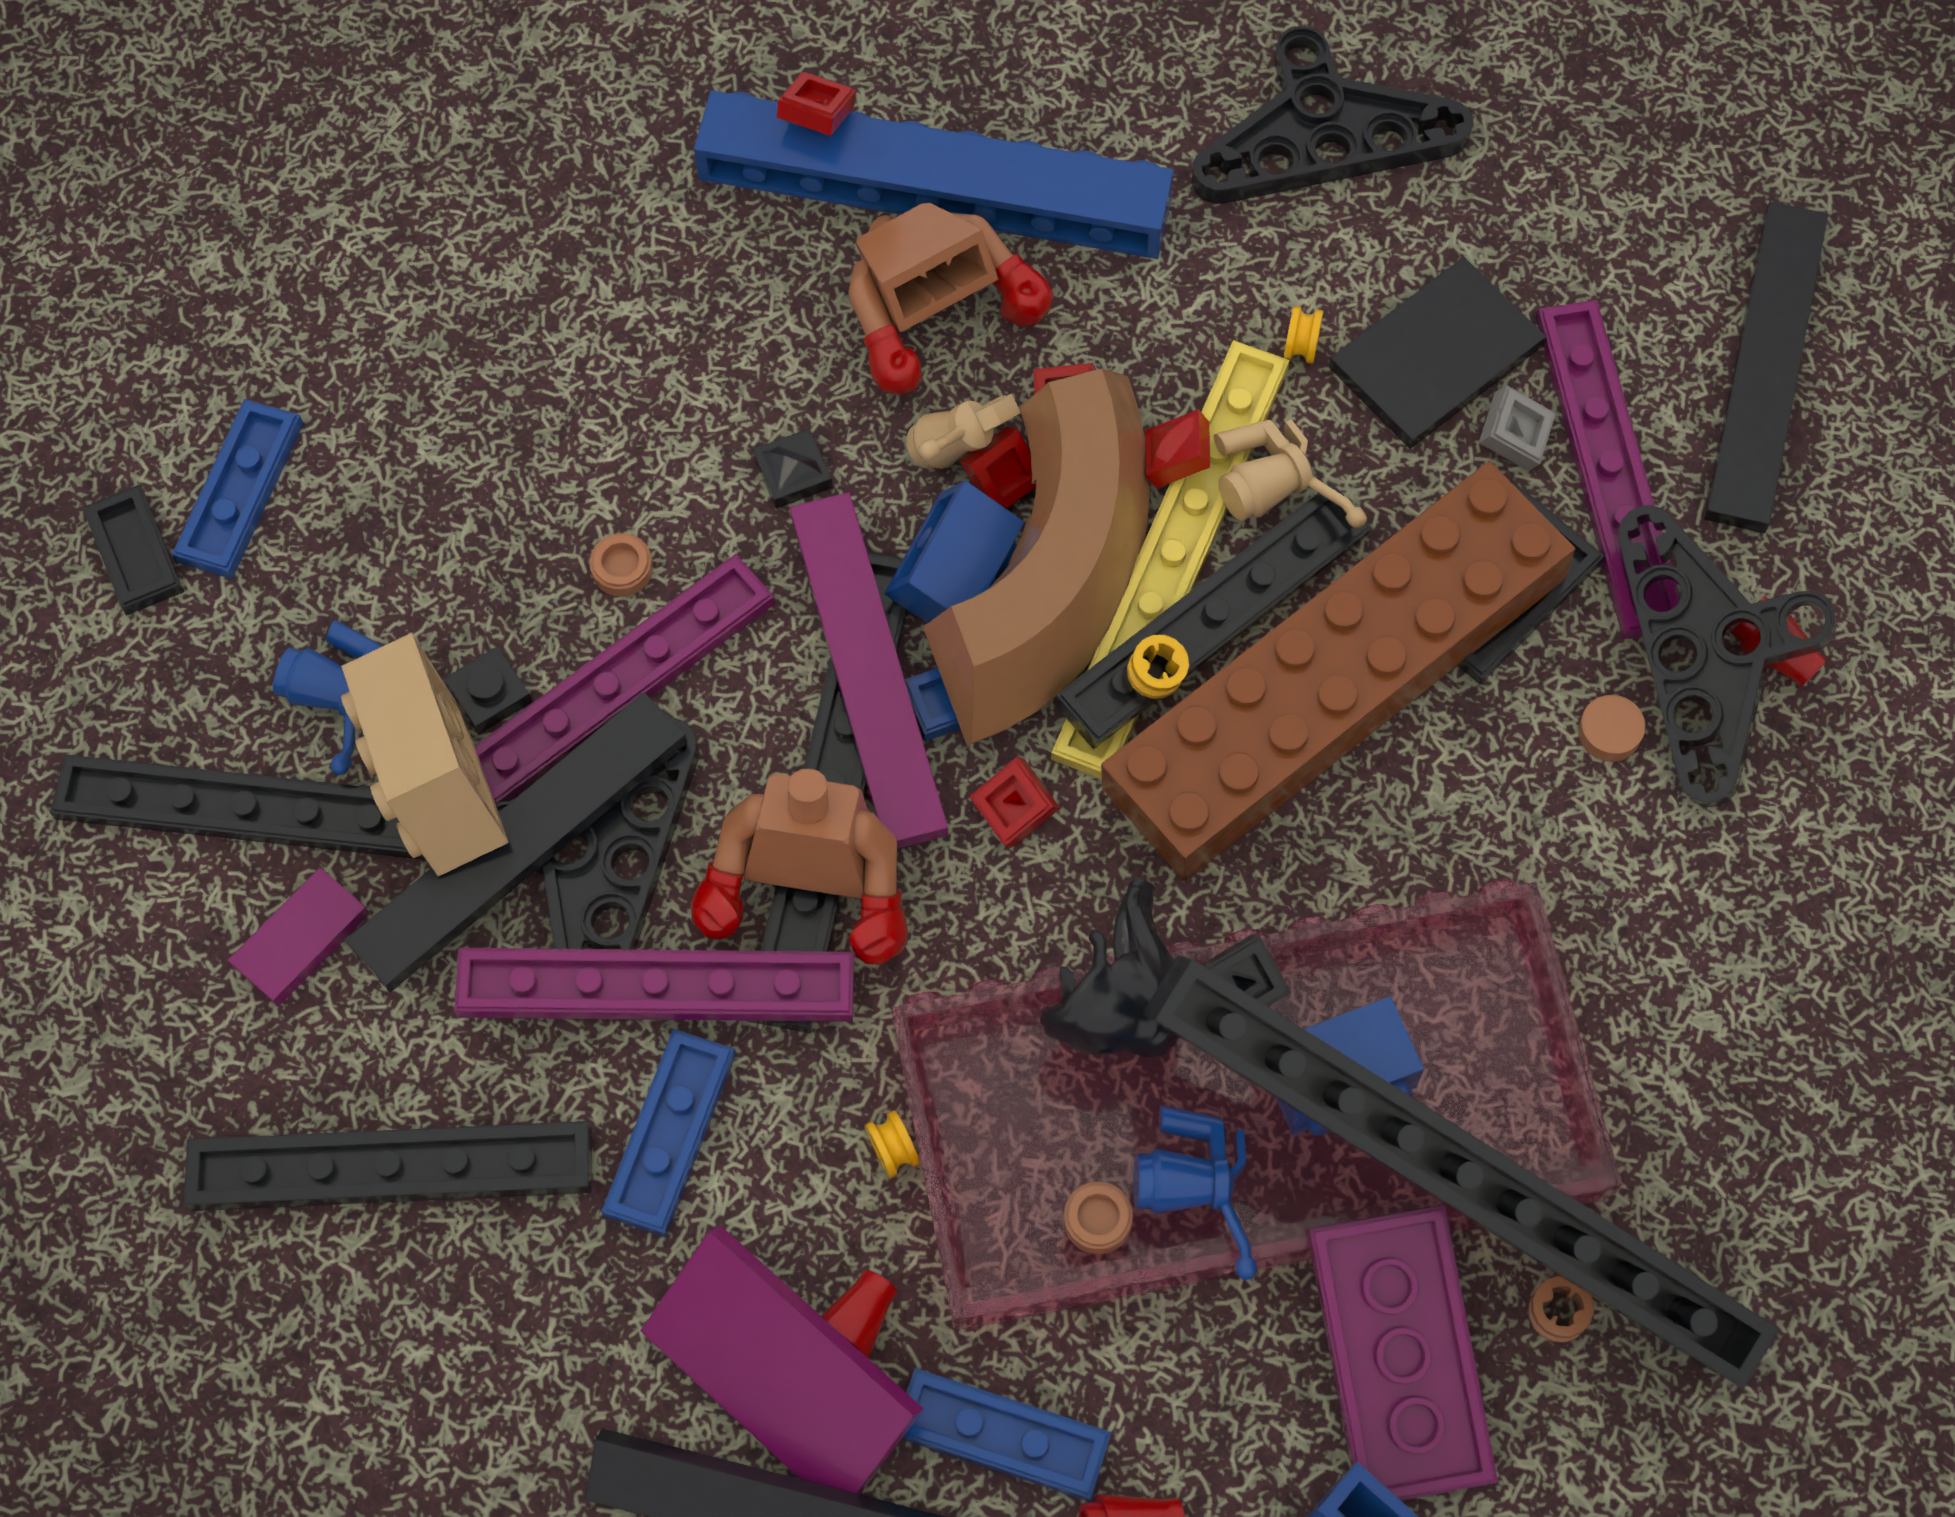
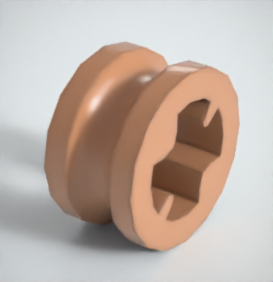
(1578, 1321)

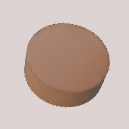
(621, 564)
(1611, 728)
(1098, 1217)

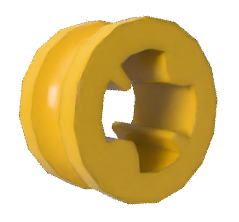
(1303, 334)
(1176, 666)
(892, 1144)

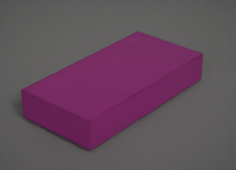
(298, 937)

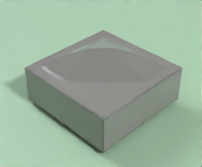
(1517, 428)

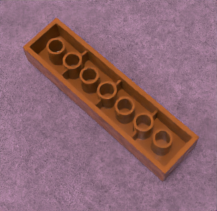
(1336, 670)

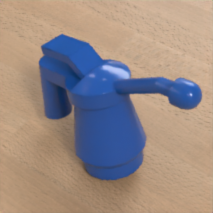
(318, 682)
(1178, 1181)

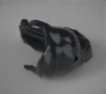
(1108, 1003)

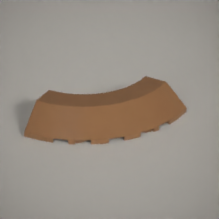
(1065, 580)

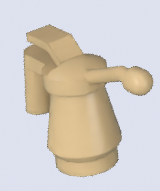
(946, 436)
(1262, 483)

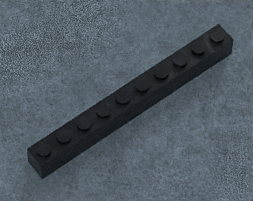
(1460, 1170)

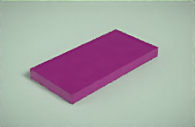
(1402, 1352)
(779, 1367)

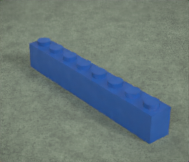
(906, 164)

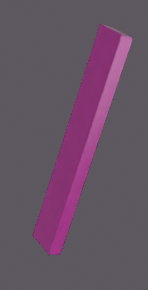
(1603, 448)
(634, 664)
(868, 670)
(654, 984)

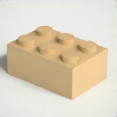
(421, 756)

